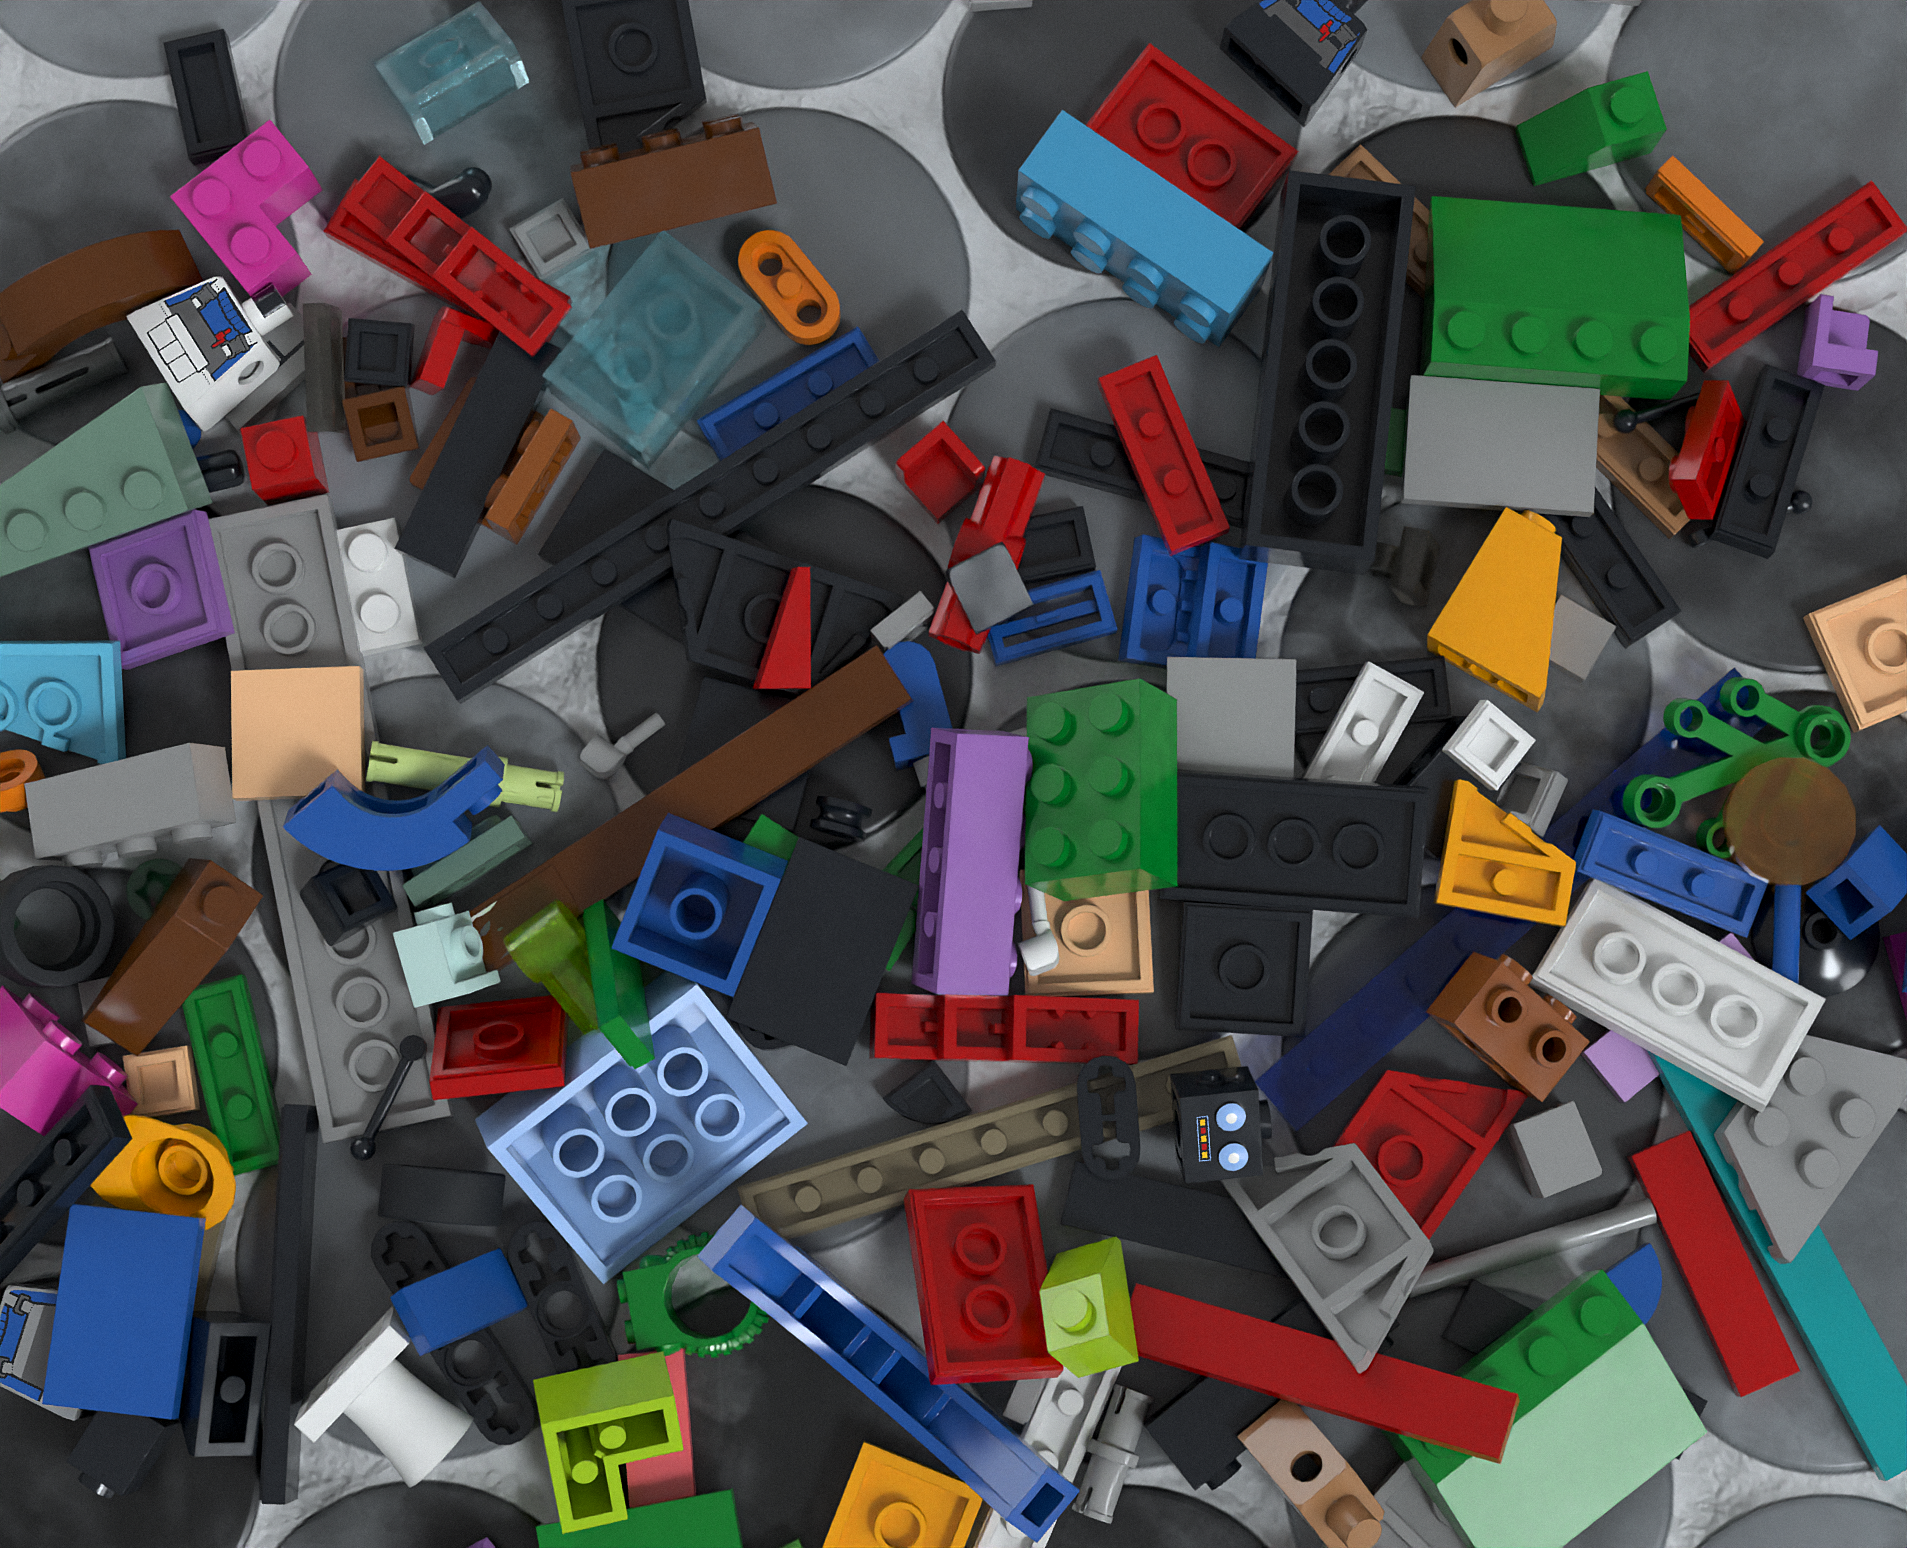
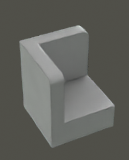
(1553, 1150)

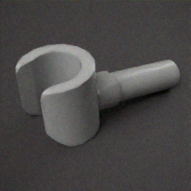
(605, 760)

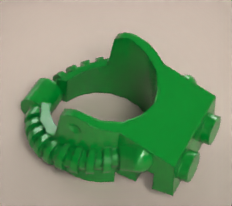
(654, 1317)

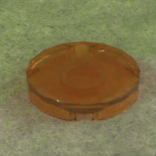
(1789, 821)

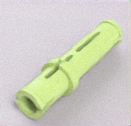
(430, 769)

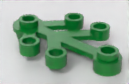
(1742, 753)

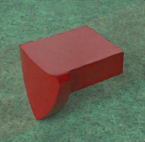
(441, 345)

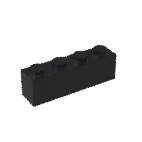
(1205, 1418)

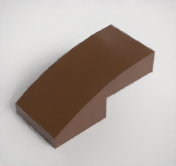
(379, 419)

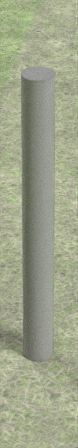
(1535, 1246)

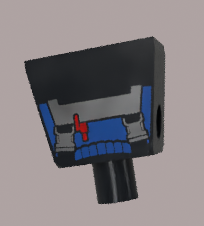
(1296, 49)

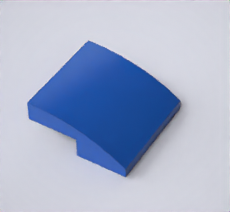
(1190, 603)

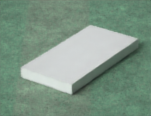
(1677, 993)

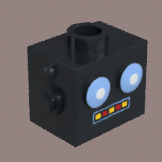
(1218, 1124)

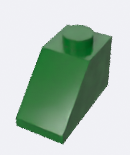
(1592, 129)

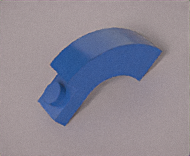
(394, 834)

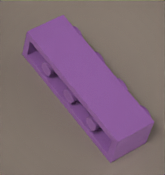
(971, 861)

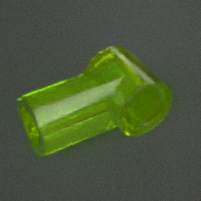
(555, 952)

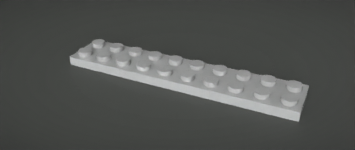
(351, 997)

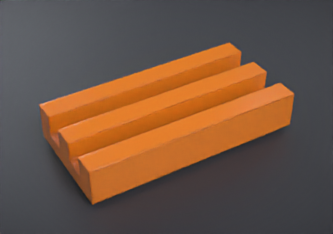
(1703, 215)

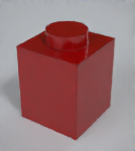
(284, 460)

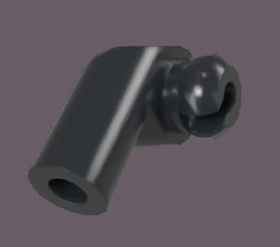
(462, 193)

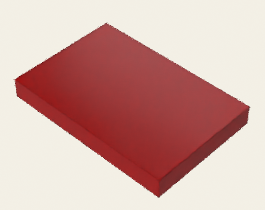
(1193, 137)
(980, 1283)

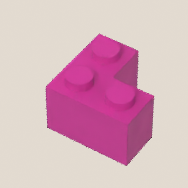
(243, 201)
(43, 1067)

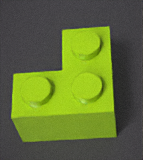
(599, 1421)

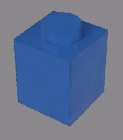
(1863, 884)

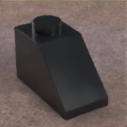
(224, 1383)

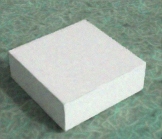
(1488, 745)

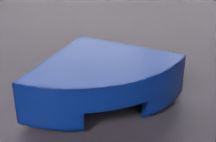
(1639, 1280)

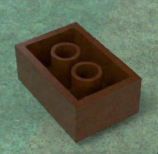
(672, 181)

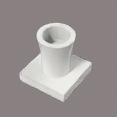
(386, 1402)

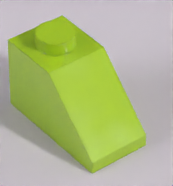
(1089, 1309)

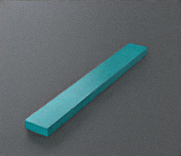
(1812, 1292)

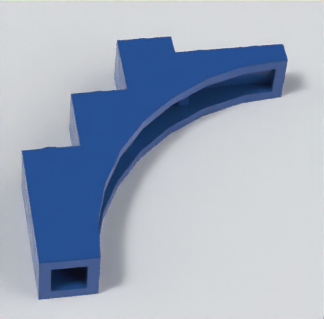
(889, 1371)

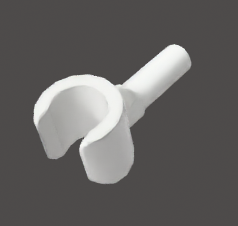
(1041, 951)

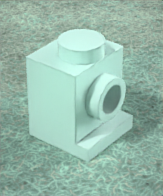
(442, 956)

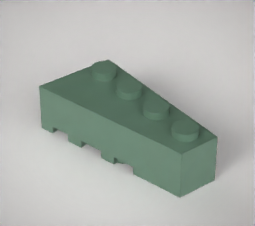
(101, 482)

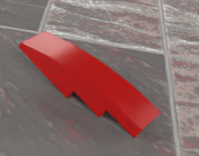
(456, 256)
(1003, 1028)

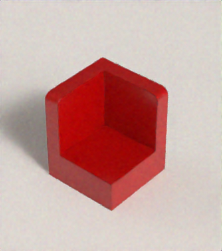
(940, 472)

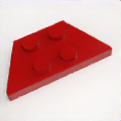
(1429, 1137)

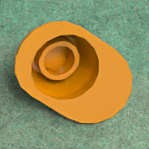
(170, 1172)

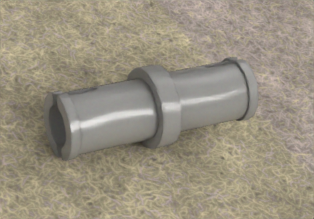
(1112, 1453)

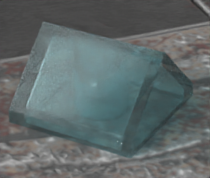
(453, 71)

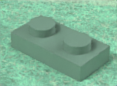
(489, 846)

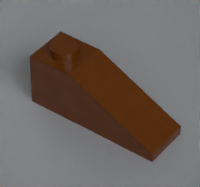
(172, 953)

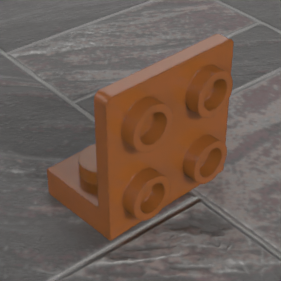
(530, 476)

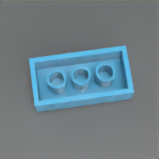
(1140, 230)

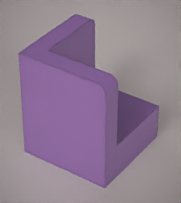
(1835, 346)

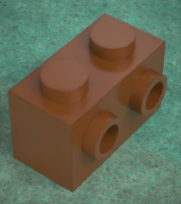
(1508, 1024)

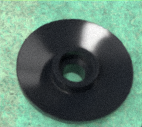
(1822, 967)

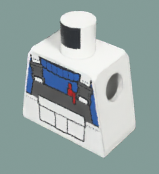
(212, 344)

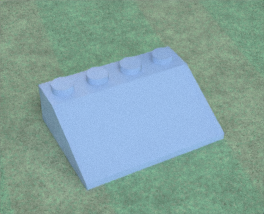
(642, 1149)

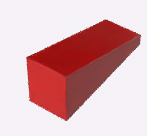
(788, 650)

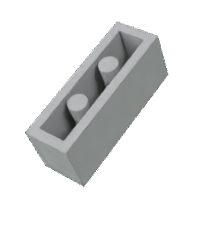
(131, 805)

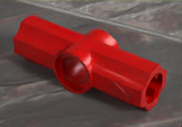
(998, 517)

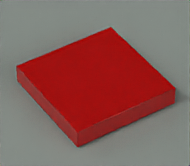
(499, 1047)

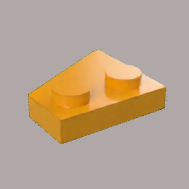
(1499, 864)

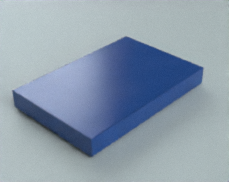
(124, 1311)

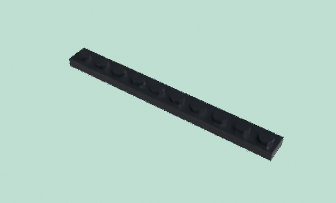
(715, 500)

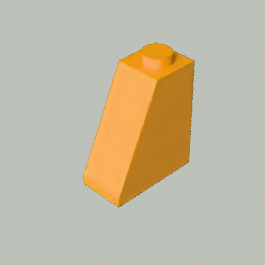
(1504, 609)

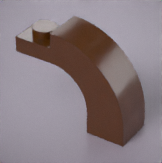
(88, 292)

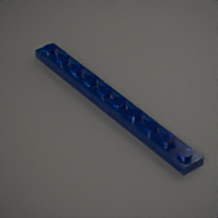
(1403, 991)

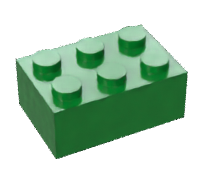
(1102, 791)

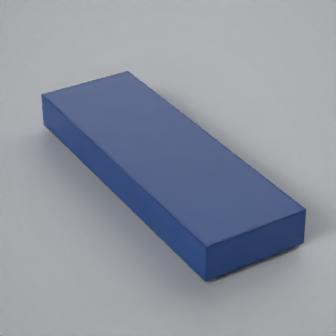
(786, 393)
(1669, 873)

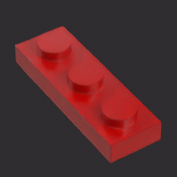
(1163, 455)

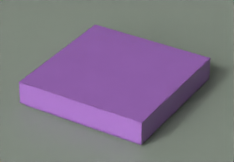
(162, 589)

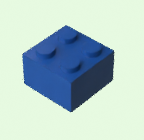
(699, 904)

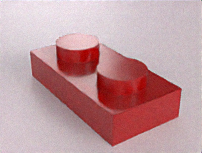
(1707, 449)

